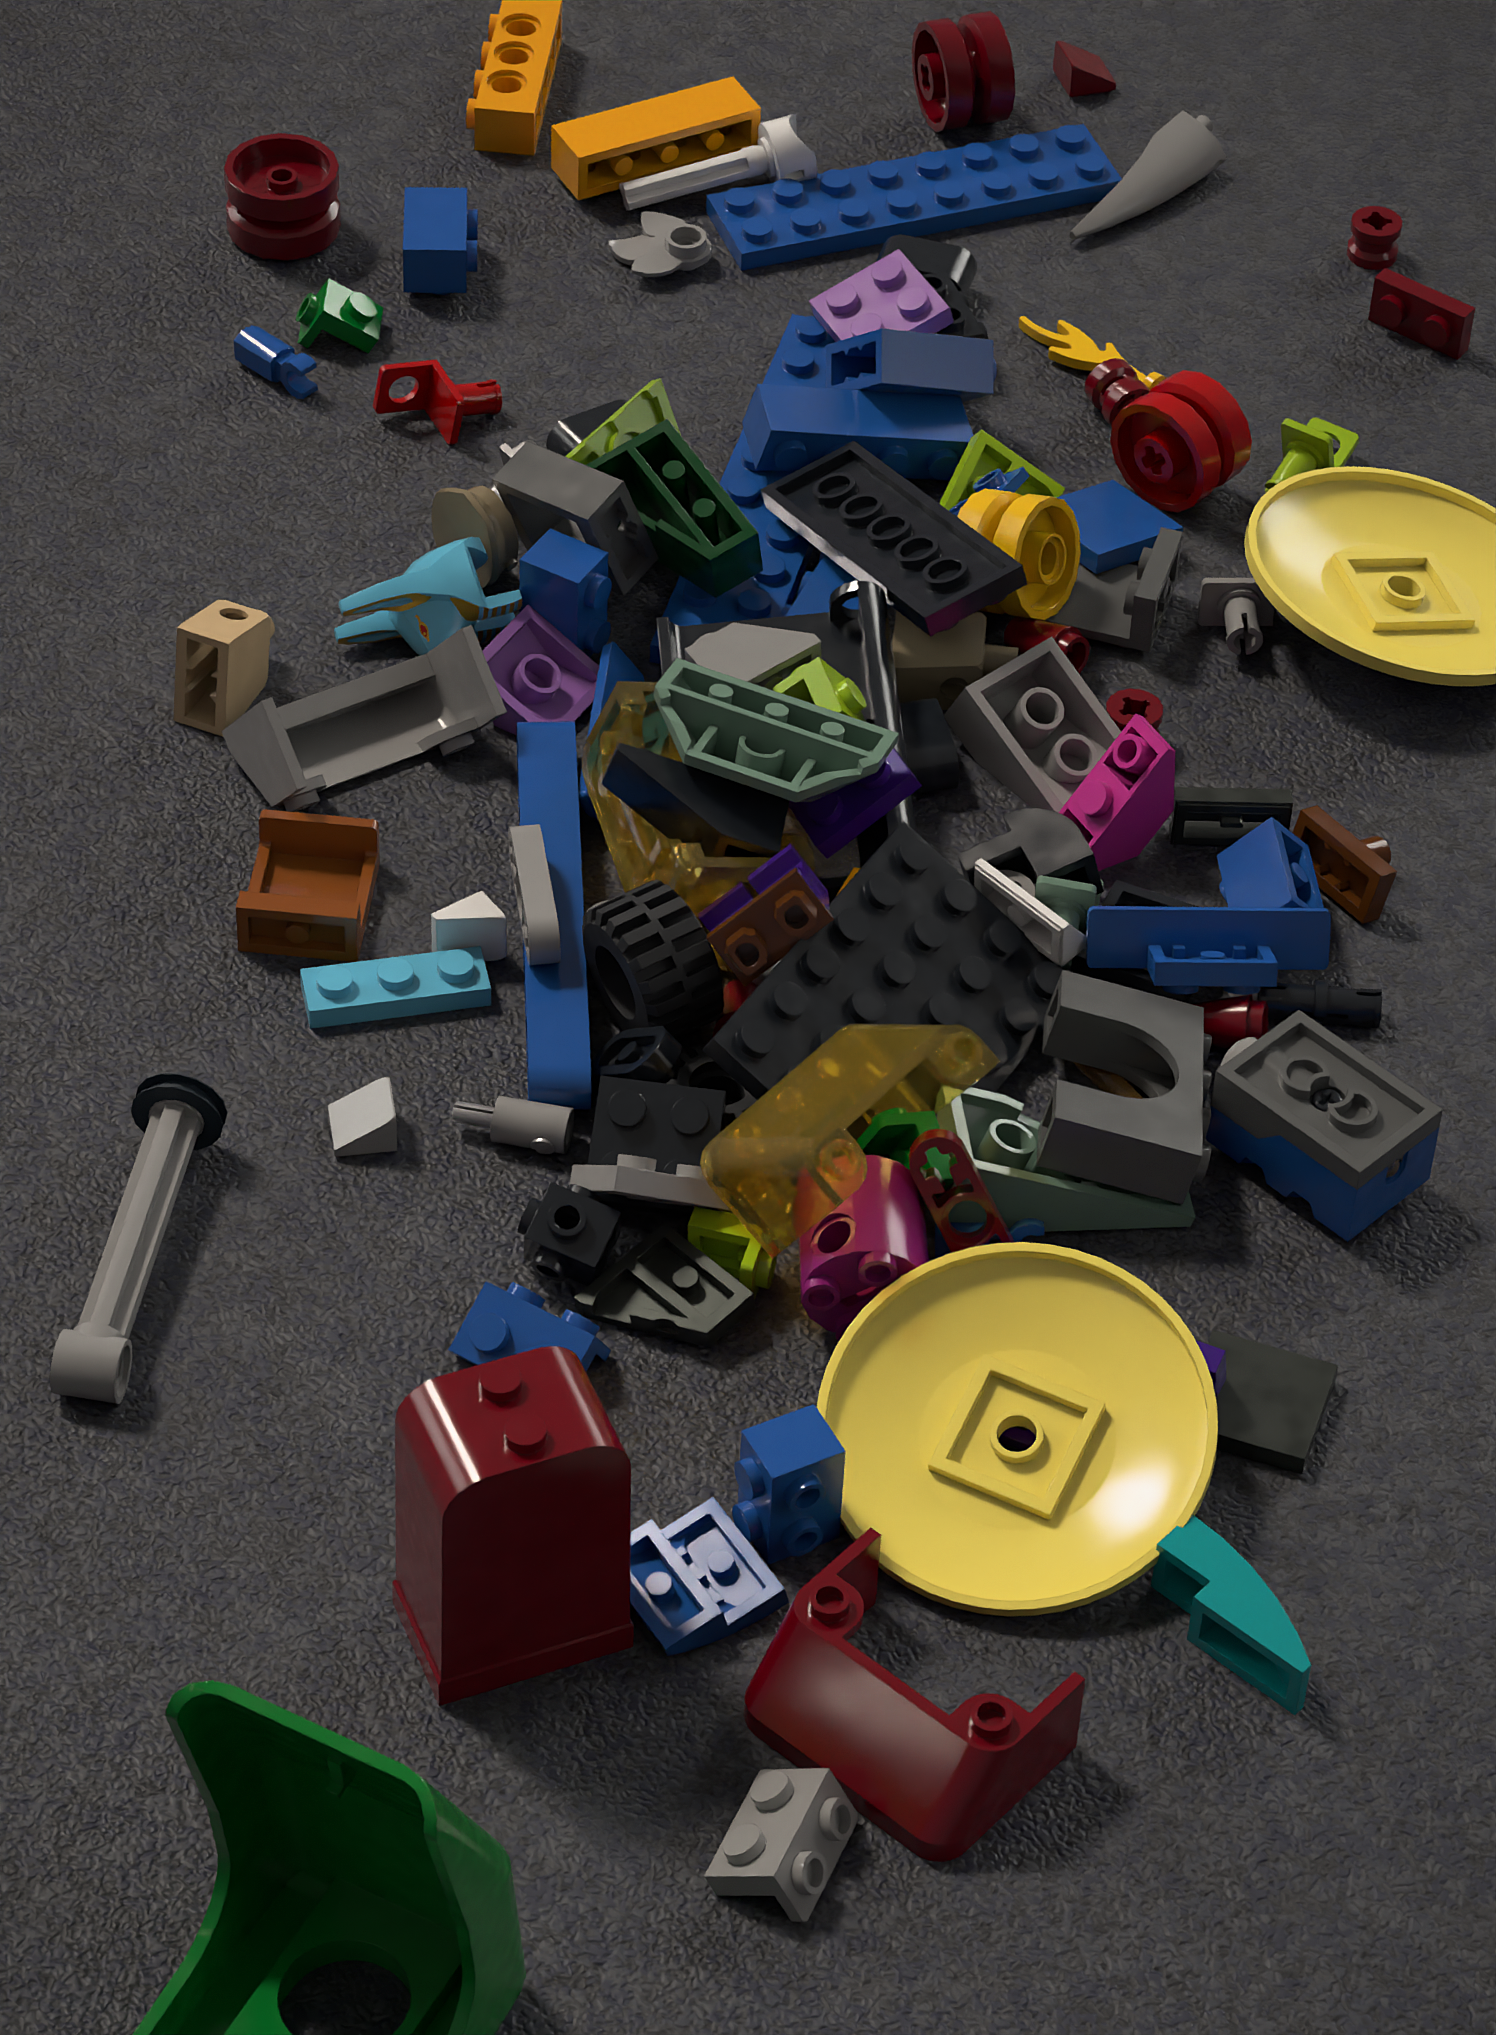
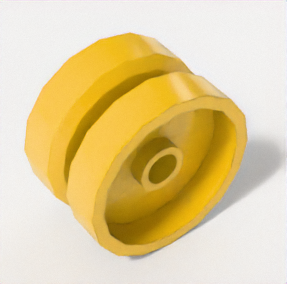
(1038, 535)

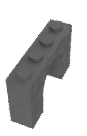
(1116, 1139)

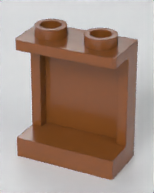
(309, 886)

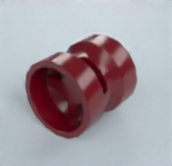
(1113, 387)

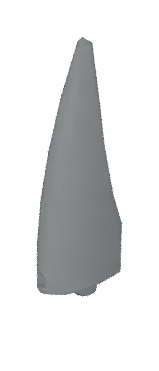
(1170, 163)

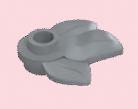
(664, 247)

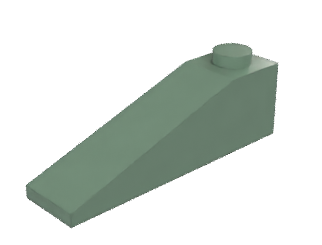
(1006, 1157)

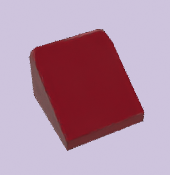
(1081, 71)

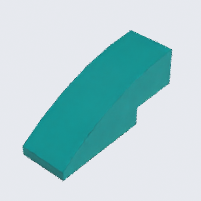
(1232, 1612)

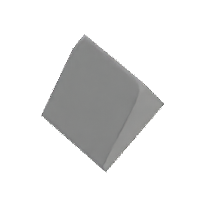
(364, 1120)

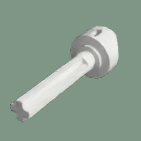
(778, 155)

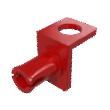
(436, 395)

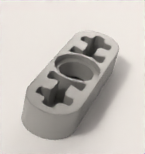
(534, 894)

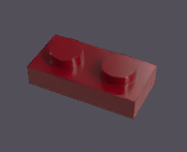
(1421, 313)

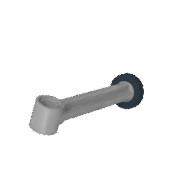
(176, 1118)

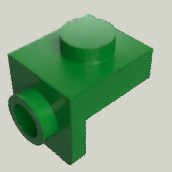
(341, 313)

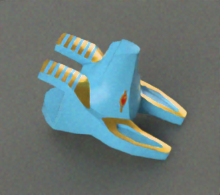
(430, 601)

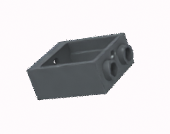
(578, 501)

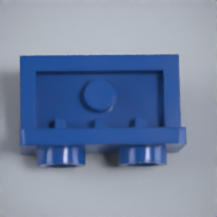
(514, 1322)

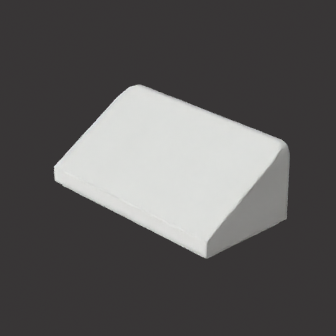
(1040, 924)

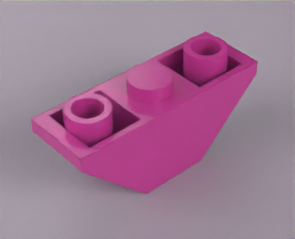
(1125, 794)

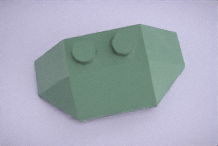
(766, 735)

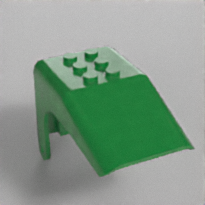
(330, 1863)

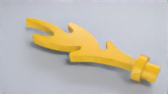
(1078, 350)

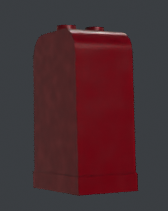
(510, 1523)

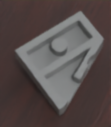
(638, 1180)

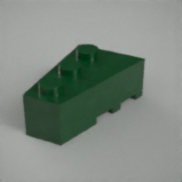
(685, 510)

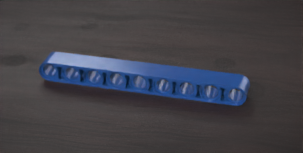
(556, 991)

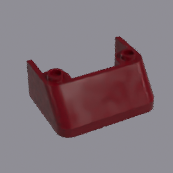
(896, 1755)

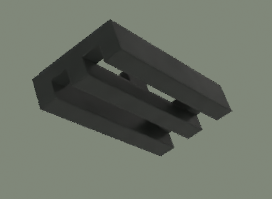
(1227, 811)

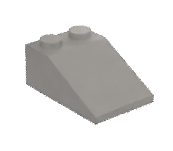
(1034, 726)

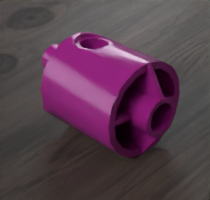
(862, 1245)

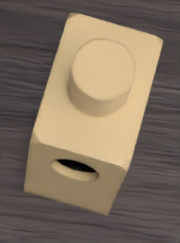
(220, 664)

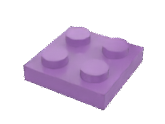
(881, 296)

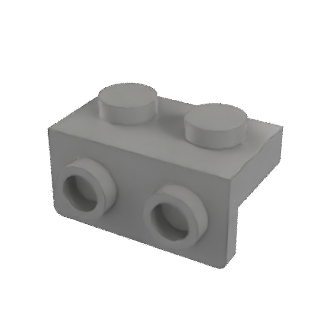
(785, 1839)

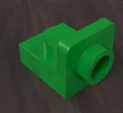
(894, 1133)

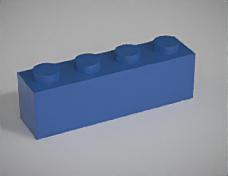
(907, 431)

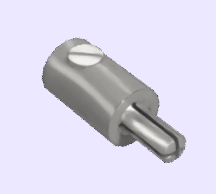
(521, 1123)

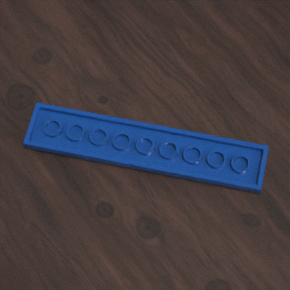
(784, 552)

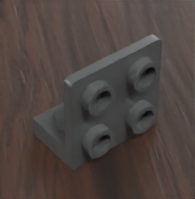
(1126, 601)

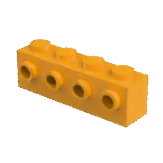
(653, 136)

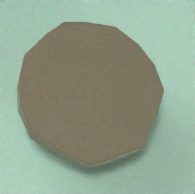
(477, 514)

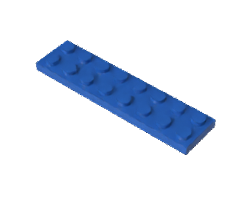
(911, 196)

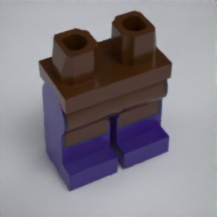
(761, 930)

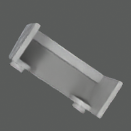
(367, 723)

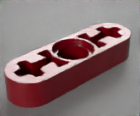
(961, 1167)

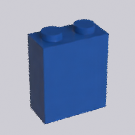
(912, 364)

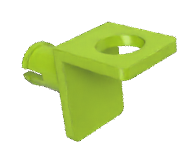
(1311, 448)

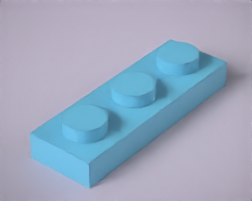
(395, 987)

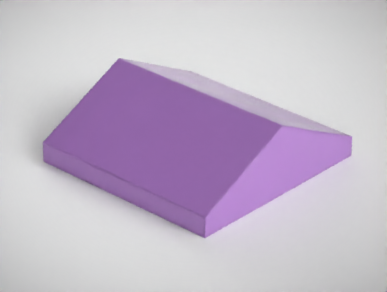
(539, 672)

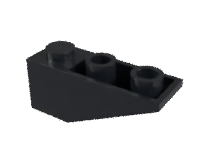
(697, 805)

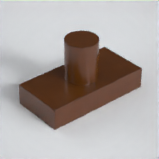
(1347, 868)

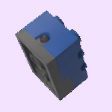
(1323, 1123)

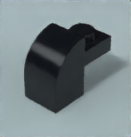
(1037, 845)

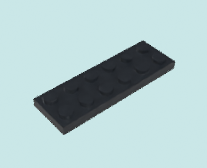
(894, 537)

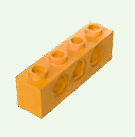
(515, 76)

